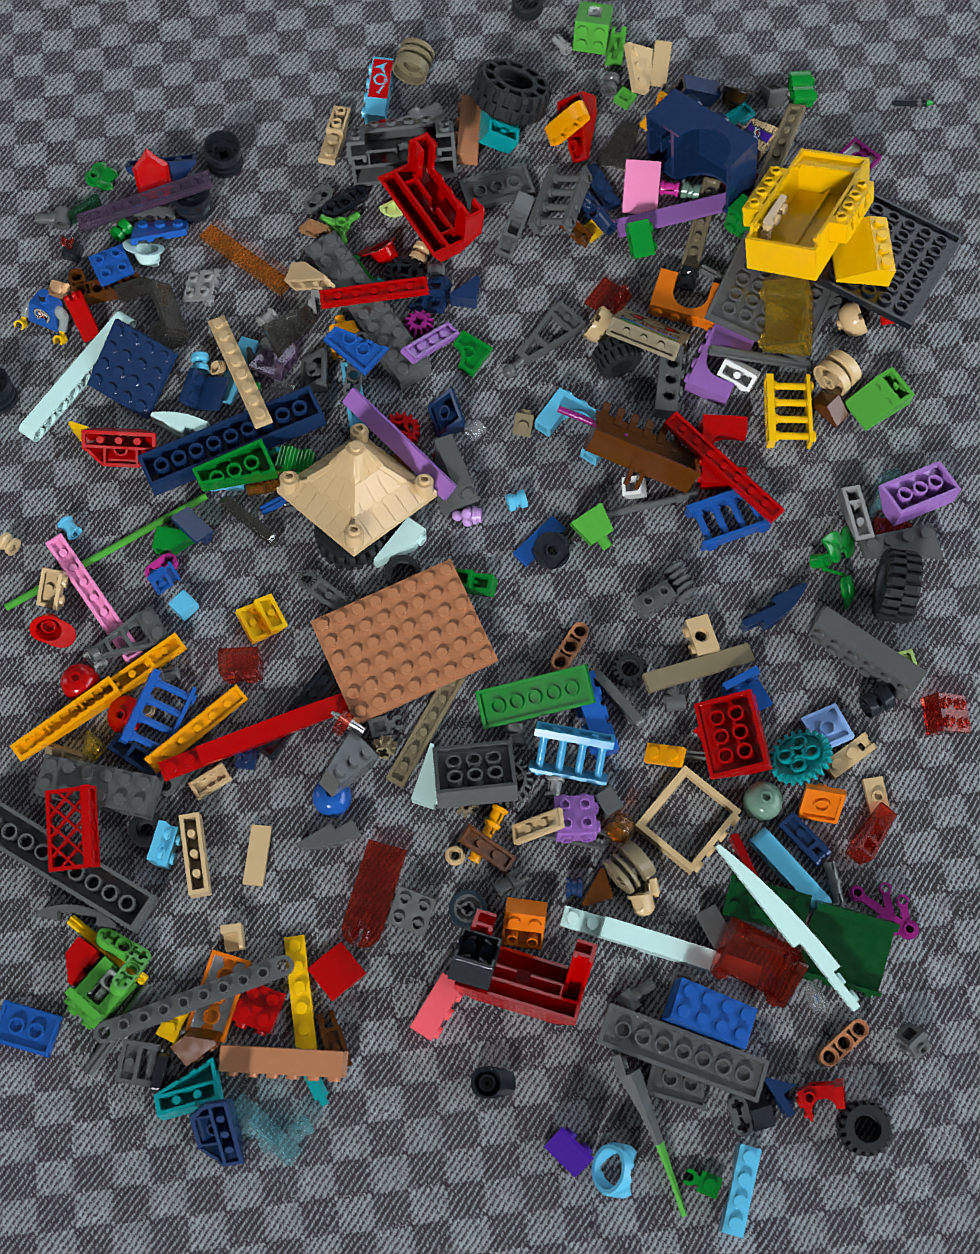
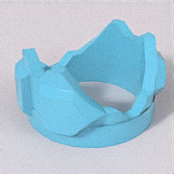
(627, 1155)

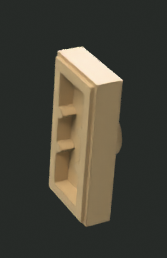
(210, 781)
(874, 792)

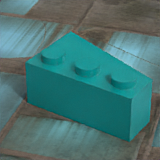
(190, 1092)

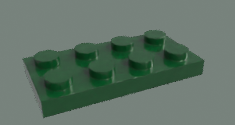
(742, 905)

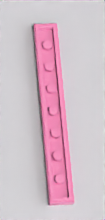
(89, 591)

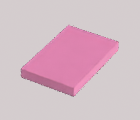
(641, 186)

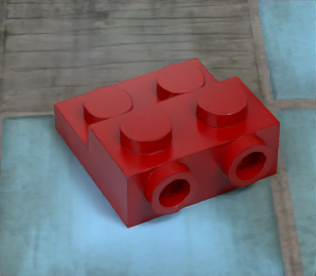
(259, 1010)

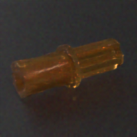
(262, 487)

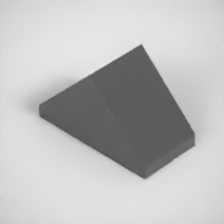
(773, 95)

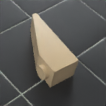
(305, 277)

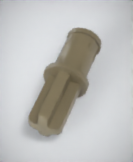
(64, 752)

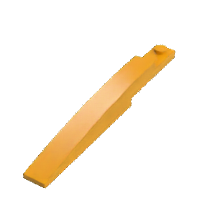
(97, 698)

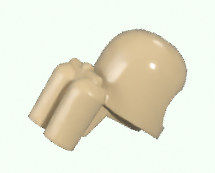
(643, 901)

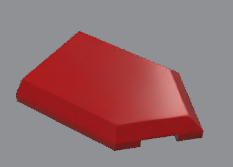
(150, 172)

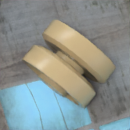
(837, 372)

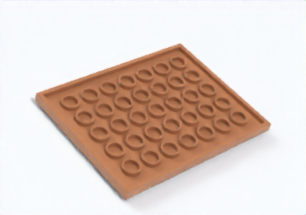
(404, 641)

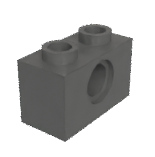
(654, 600)

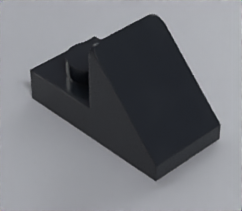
(761, 1113)

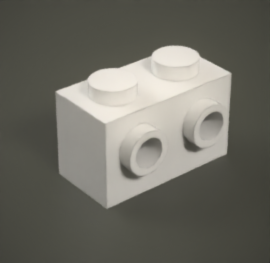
(739, 373)

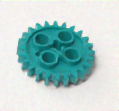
(801, 757)

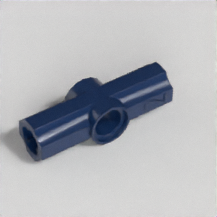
(598, 214)

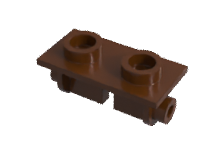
(580, 234)

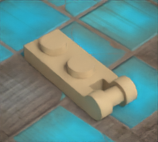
(774, 216)
(850, 755)

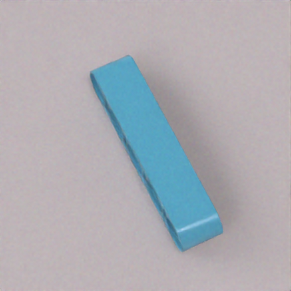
(786, 866)

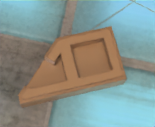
(314, 228)

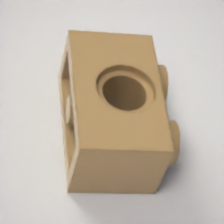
(700, 626)

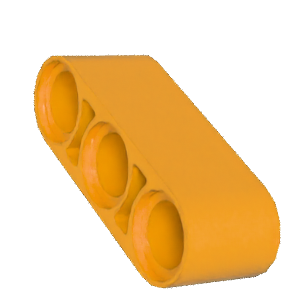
(567, 123)

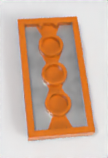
(218, 1015)

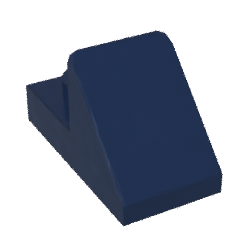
(776, 1090)

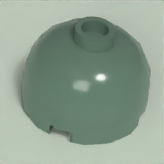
(762, 801)

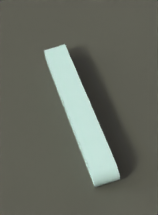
(68, 385)

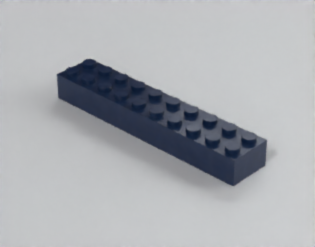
(173, 462)

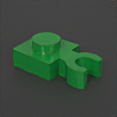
(706, 1183)

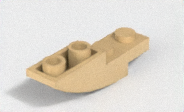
(335, 135)

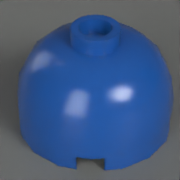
(330, 805)

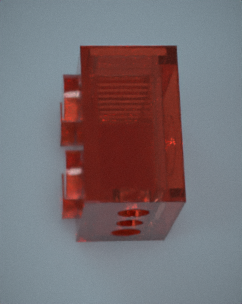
(240, 664)

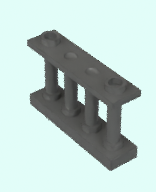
(549, 190)

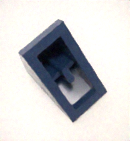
(466, 294)

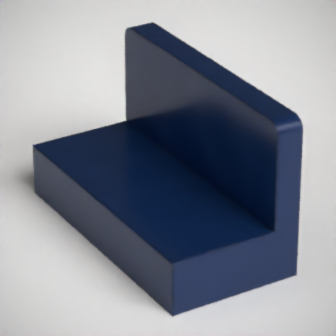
(193, 526)

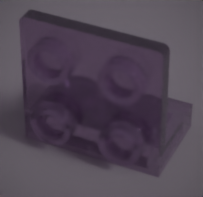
(271, 366)

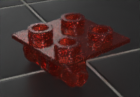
(610, 296)

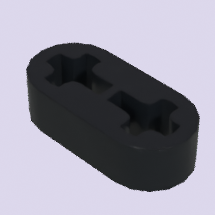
(160, 1073)

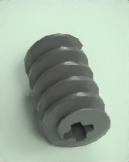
(679, 582)

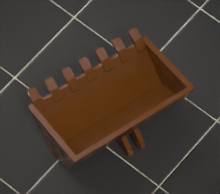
(641, 450)

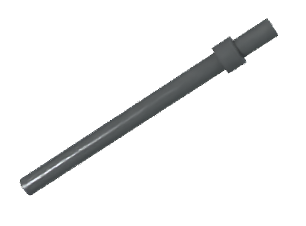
(677, 498)

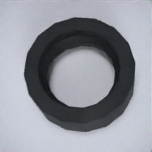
(527, 14)
(399, 559)

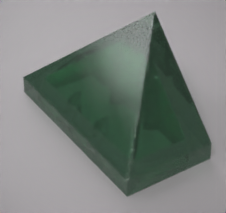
(83, 205)

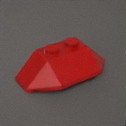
(117, 445)

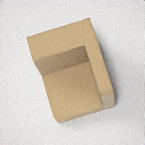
(233, 937)

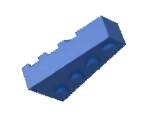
(595, 718)

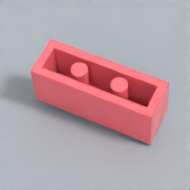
(436, 1008)

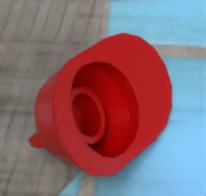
(381, 252)
(52, 631)

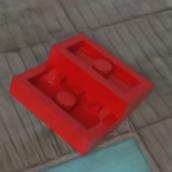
(337, 971)

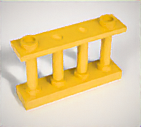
(772, 419)

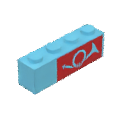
(379, 89)

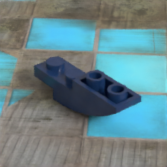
(780, 607)

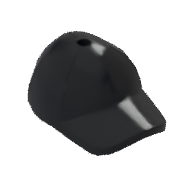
(501, 1082)

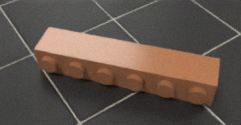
(283, 1061)

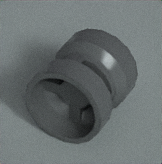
(609, 87)
(516, 734)

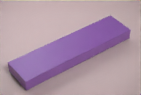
(430, 342)

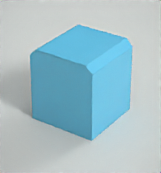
(183, 605)

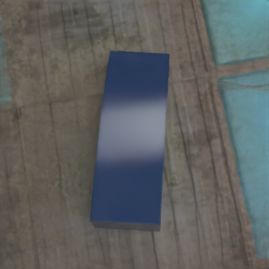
(132, 754)

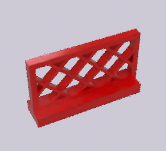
(88, 825)

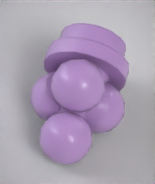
(469, 515)

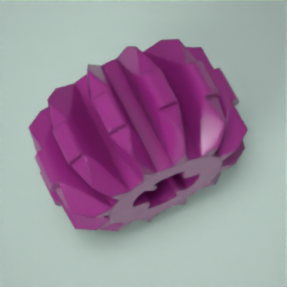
(418, 324)

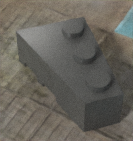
(349, 764)

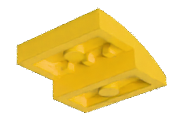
(261, 619)

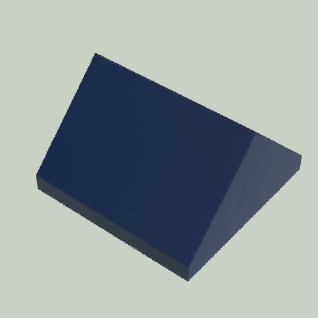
(446, 414)

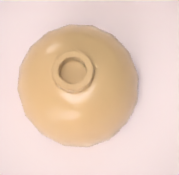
(851, 320)
(598, 326)

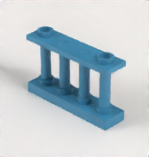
(583, 738)

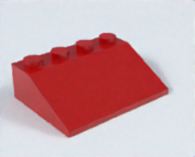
(733, 735)

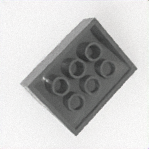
(475, 774)

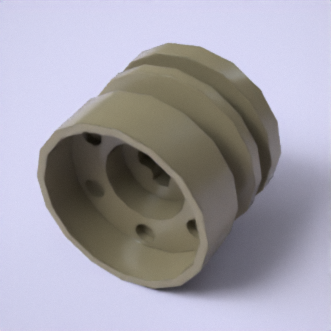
(413, 61)
(632, 865)

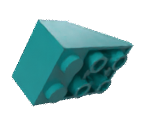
(498, 134)

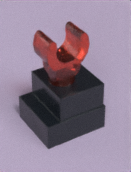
(72, 250)

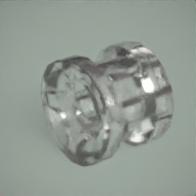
(475, 429)

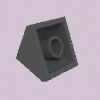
(316, 371)

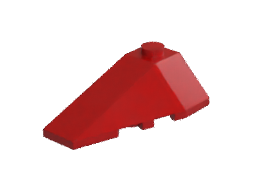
(580, 141)

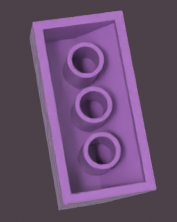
(917, 493)

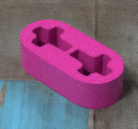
(161, 561)

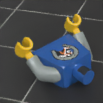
(46, 312)

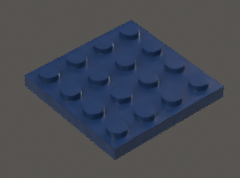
(132, 368)

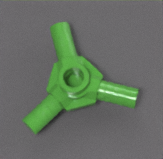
(341, 224)

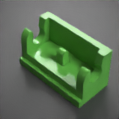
(616, 47)

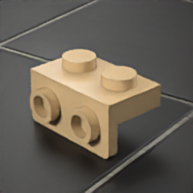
(51, 588)

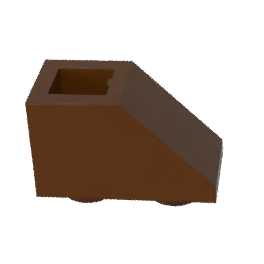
(194, 1043)

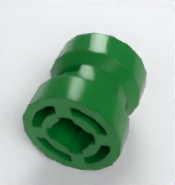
(121, 230)

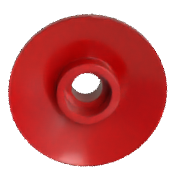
(121, 704)

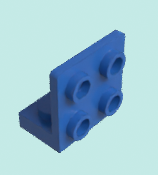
(111, 265)
(746, 681)

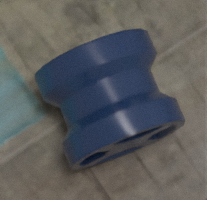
(573, 887)

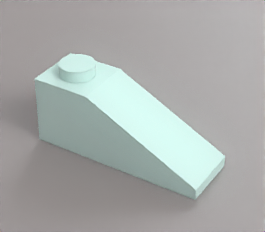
(403, 541)
(425, 788)

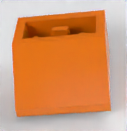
(524, 923)

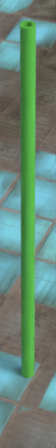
(115, 546)

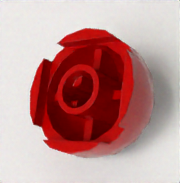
(78, 679)

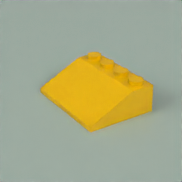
(867, 255)

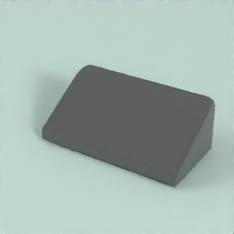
(712, 924)

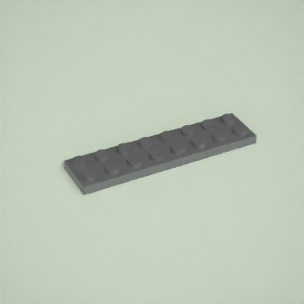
(683, 1052)

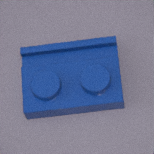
(163, 578)

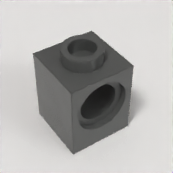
(608, 802)

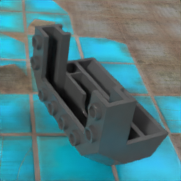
(392, 144)

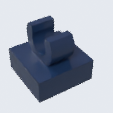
(246, 760)

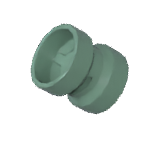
(690, 190)

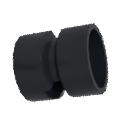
(874, 702)

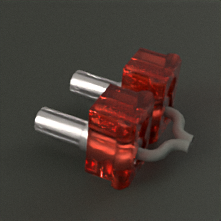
(344, 722)

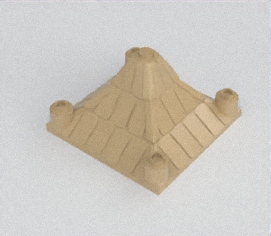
(356, 492)

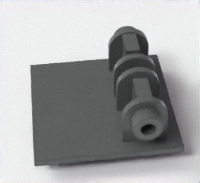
(411, 911)

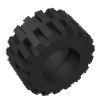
(616, 357)
(882, 1128)

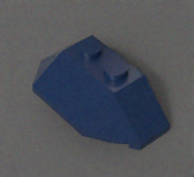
(178, 165)
(218, 1131)

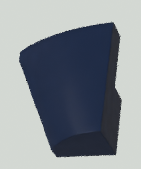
(436, 301)

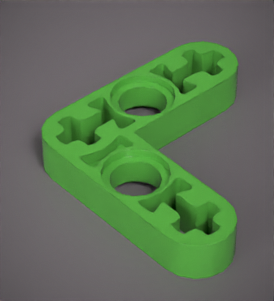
(131, 961)

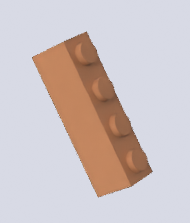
(468, 135)

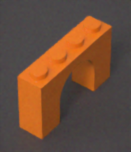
(664, 304)

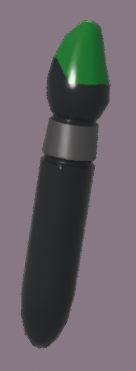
(912, 102)
(250, 356)

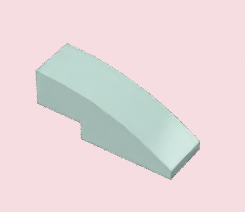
(179, 423)

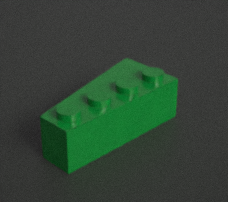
(236, 468)

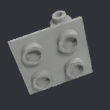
(202, 286)

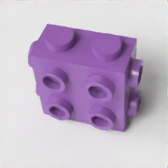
(579, 818)

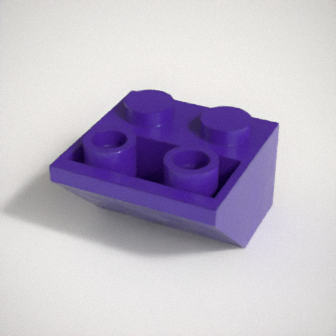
(569, 1151)

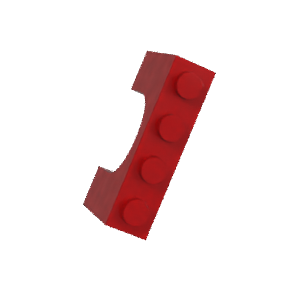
(716, 429)

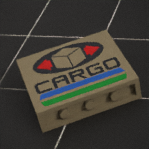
(647, 333)

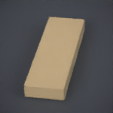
(660, 63)
(538, 826)
(257, 855)

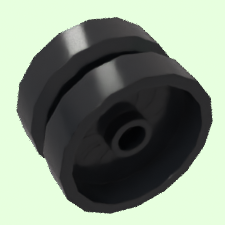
(194, 207)

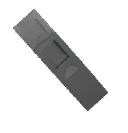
(514, 225)

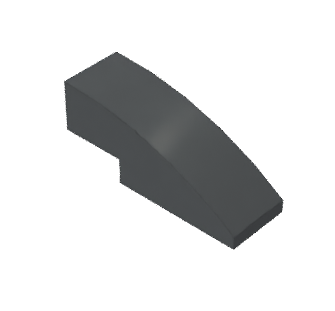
(330, 838)

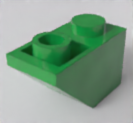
(170, 540)

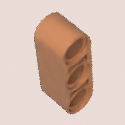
(570, 640)
(851, 1038)

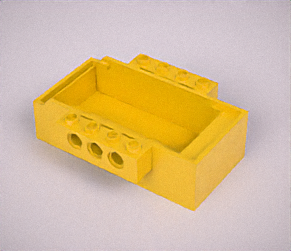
(825, 205)

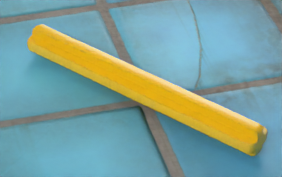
(90, 935)

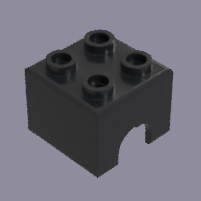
(475, 958)

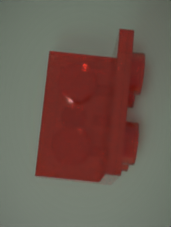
(945, 713)

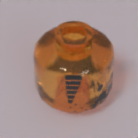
(620, 827)

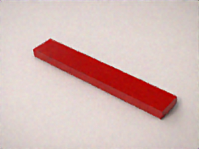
(373, 292)

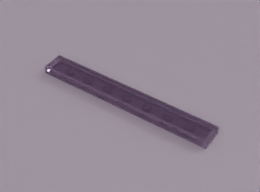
(144, 201)

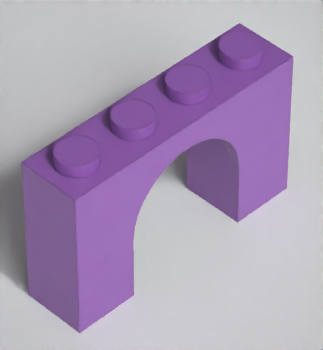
(701, 380)

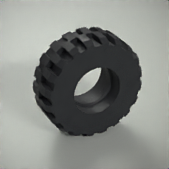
(511, 91)

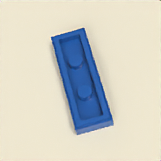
(523, 552)

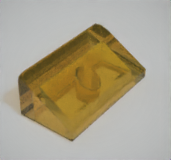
(93, 747)

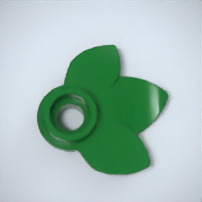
(101, 176)

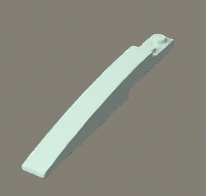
(791, 926)
(639, 938)

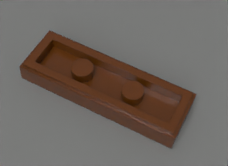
(486, 848)

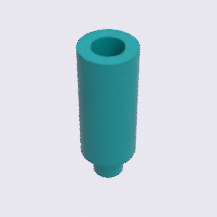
(318, 1091)

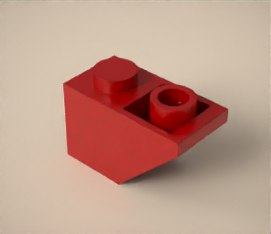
(80, 959)

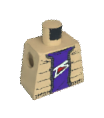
(764, 132)

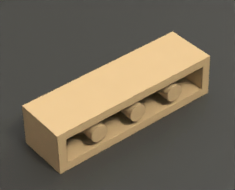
(195, 855)

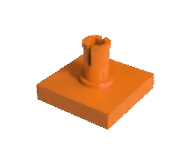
(821, 803)

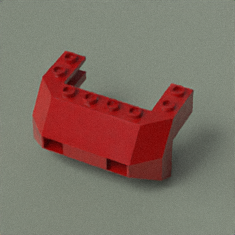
(431, 204)
(533, 983)

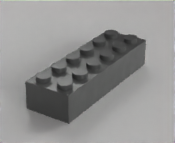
(866, 654)
(116, 788)

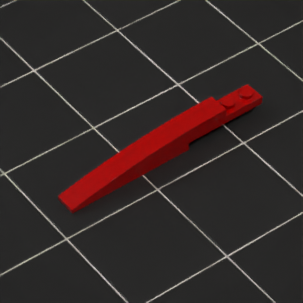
(252, 737)

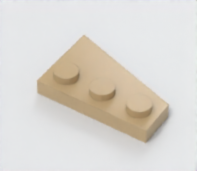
(639, 66)

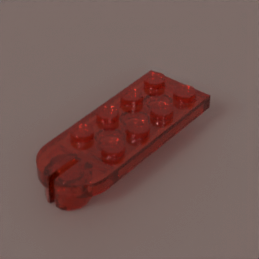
(373, 893)

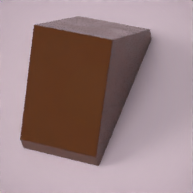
(830, 407)
(599, 891)

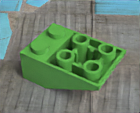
(879, 399)

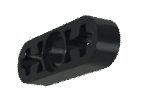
(346, 195)

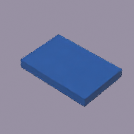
(28, 1028)

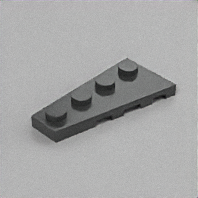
(917, 538)

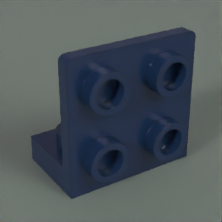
(203, 392)

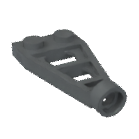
(151, 627)

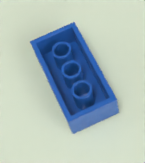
(709, 1014)

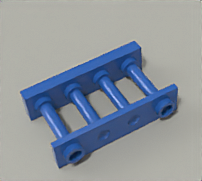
(714, 505)
(146, 698)

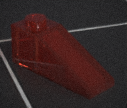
(871, 835)

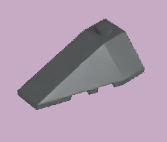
(452, 464)

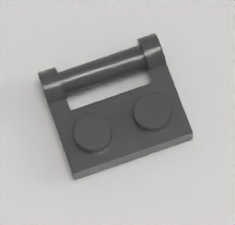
(131, 1060)

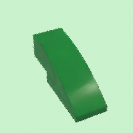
(478, 583)

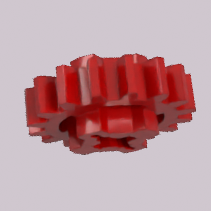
(403, 423)

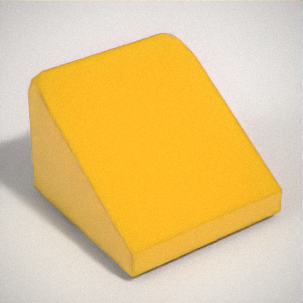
(76, 428)

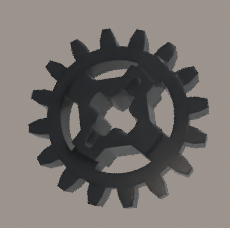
(404, 269)

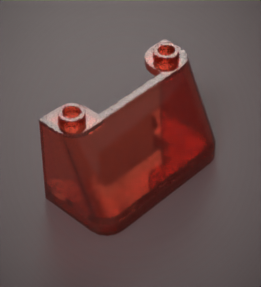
(759, 961)

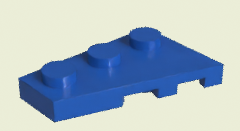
(357, 351)

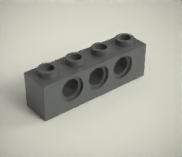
(663, 407)

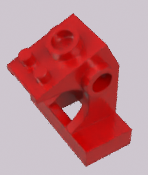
(821, 1090)

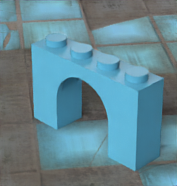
(550, 419)

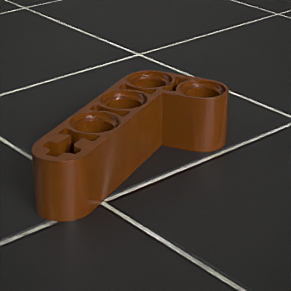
(90, 288)

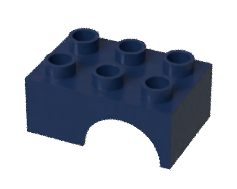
(701, 142)

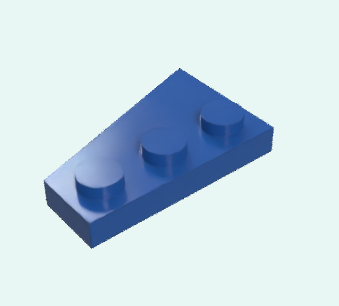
(153, 229)

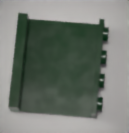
(857, 944)

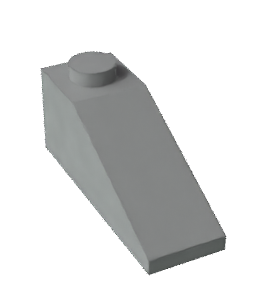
(855, 512)

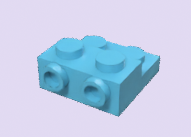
(164, 845)

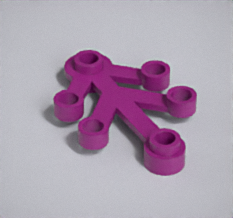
(887, 911)

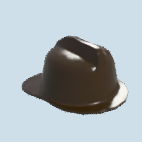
(735, 96)

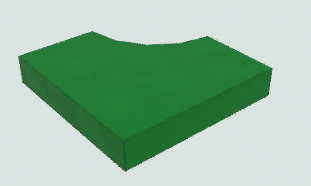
(472, 352)

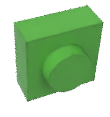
(625, 98)

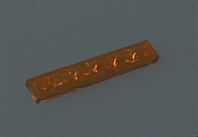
(245, 259)

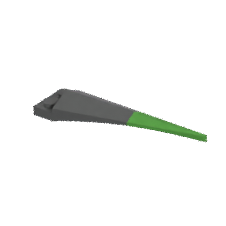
(635, 1086)

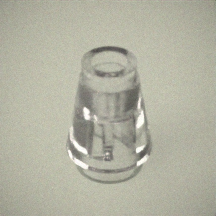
(816, 999)

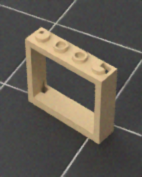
(709, 848)

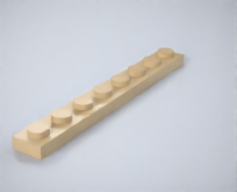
(240, 372)

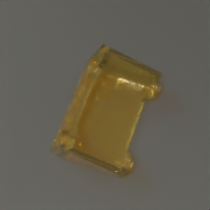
(787, 316)

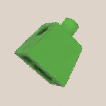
(594, 527)

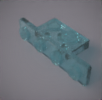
(266, 1131)

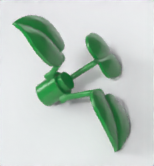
(836, 544)

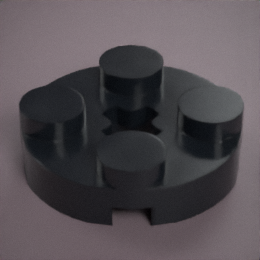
(561, 550)

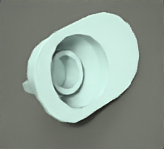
(145, 252)

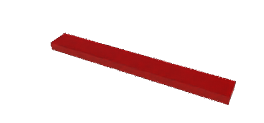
(724, 467)

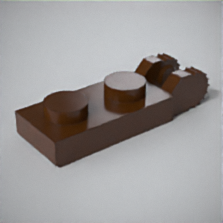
(333, 1037)

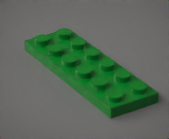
(535, 696)

